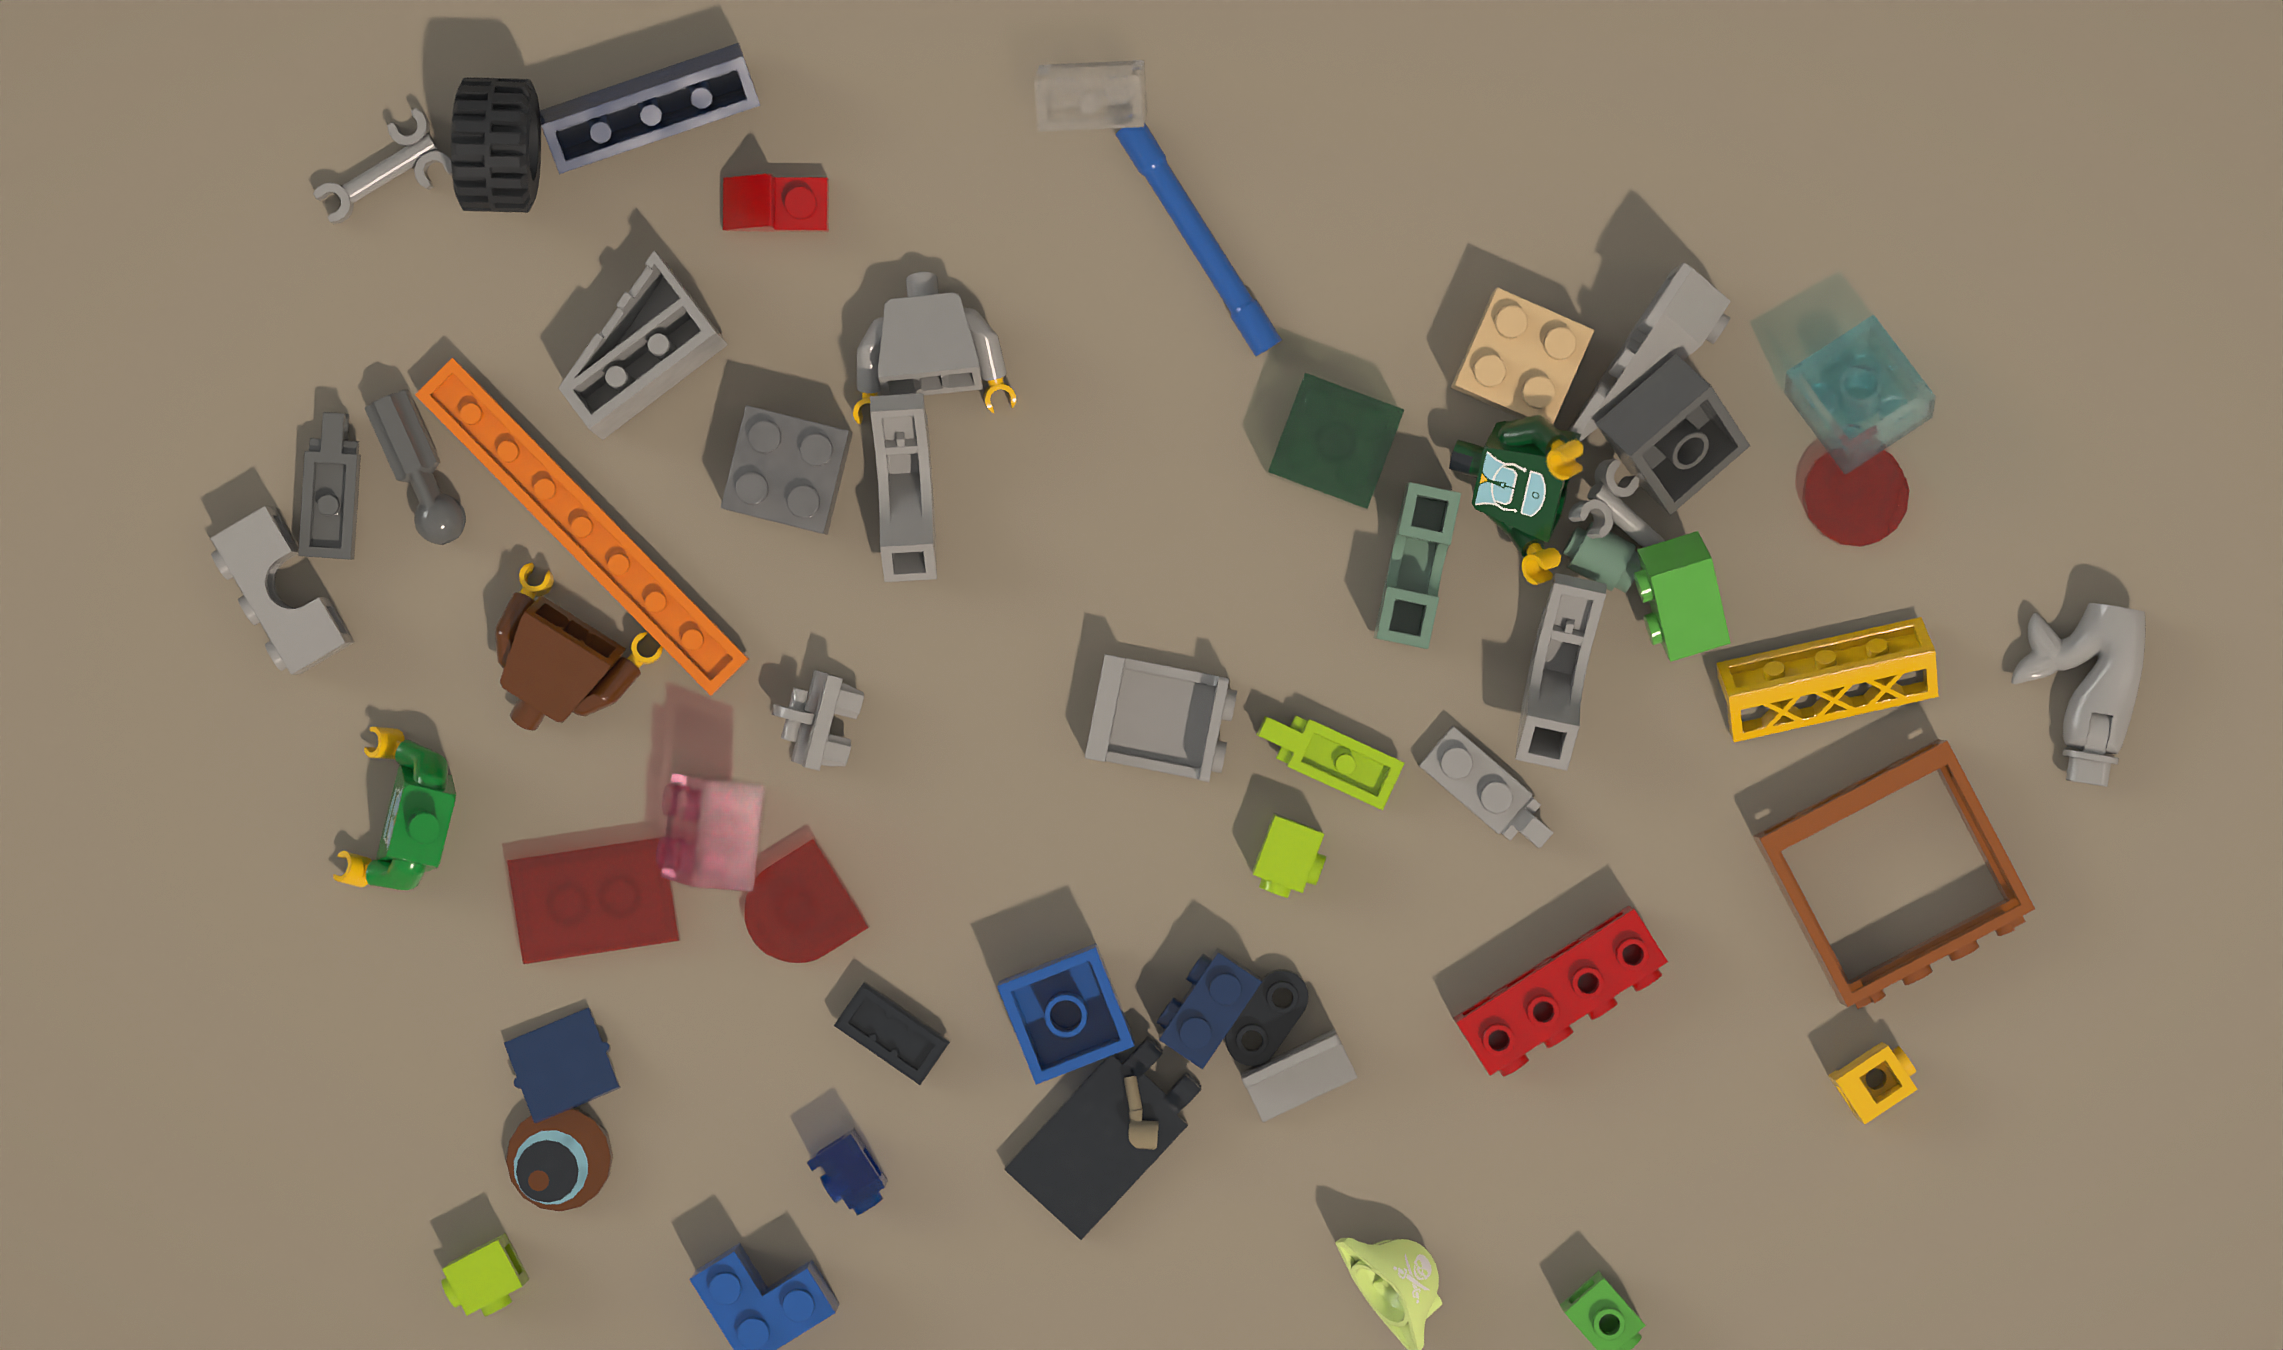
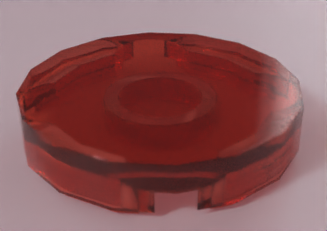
(1858, 505)

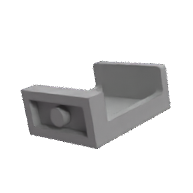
(1160, 718)

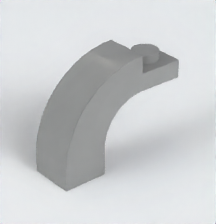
(904, 487)
(1558, 672)

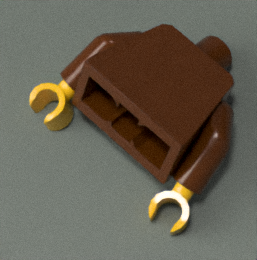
(558, 660)

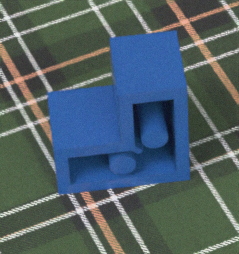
(758, 1314)

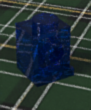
(850, 1172)

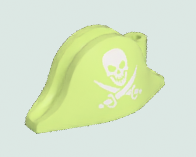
(1397, 1282)

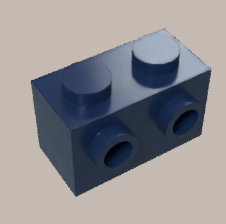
(1209, 1008)

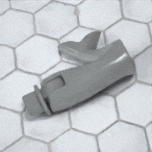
(2105, 699)

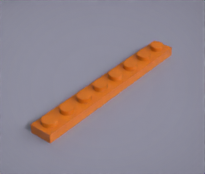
(582, 526)

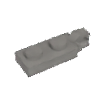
(1484, 788)

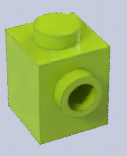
(1289, 857)
(484, 1277)

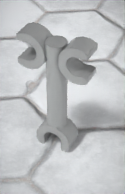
(418, 152)
(1609, 508)

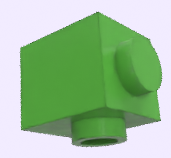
(1603, 1315)

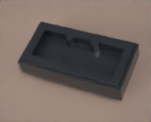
(892, 1033)

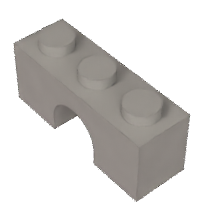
(252, 555)

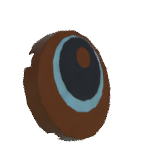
(559, 1160)

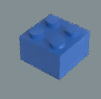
(1066, 1014)

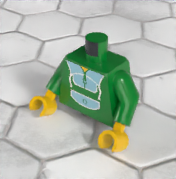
(415, 817)

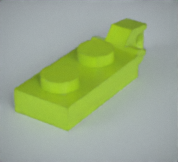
(1334, 759)

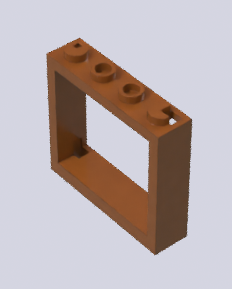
(1955, 941)

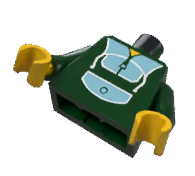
(1523, 484)

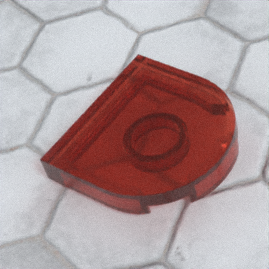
(801, 908)

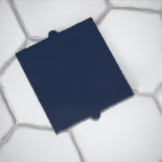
(562, 1065)

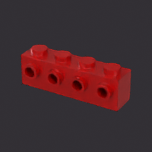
(1560, 991)

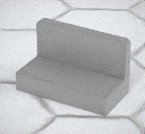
(1298, 1075)

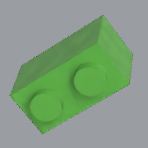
(1682, 596)

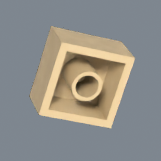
(1522, 357)

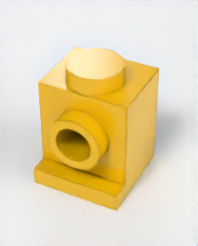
(1868, 1101)

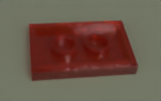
(592, 901)

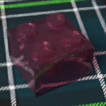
(710, 831)

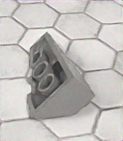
(1675, 322)

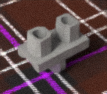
(810, 720)

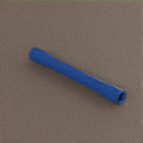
(1244, 309)

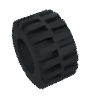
(496, 144)

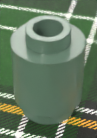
(1603, 559)

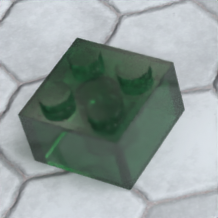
(1335, 441)

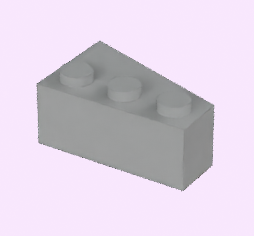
(641, 351)

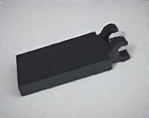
(1084, 1153)

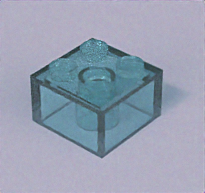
(1859, 394)

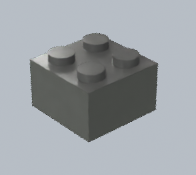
(1673, 434)

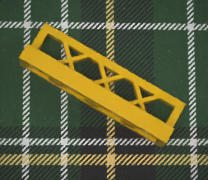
(1828, 670)

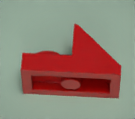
(775, 203)

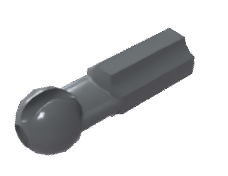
(413, 461)

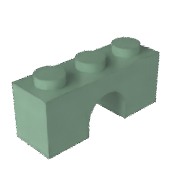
(1417, 565)

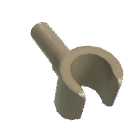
(1142, 1133)

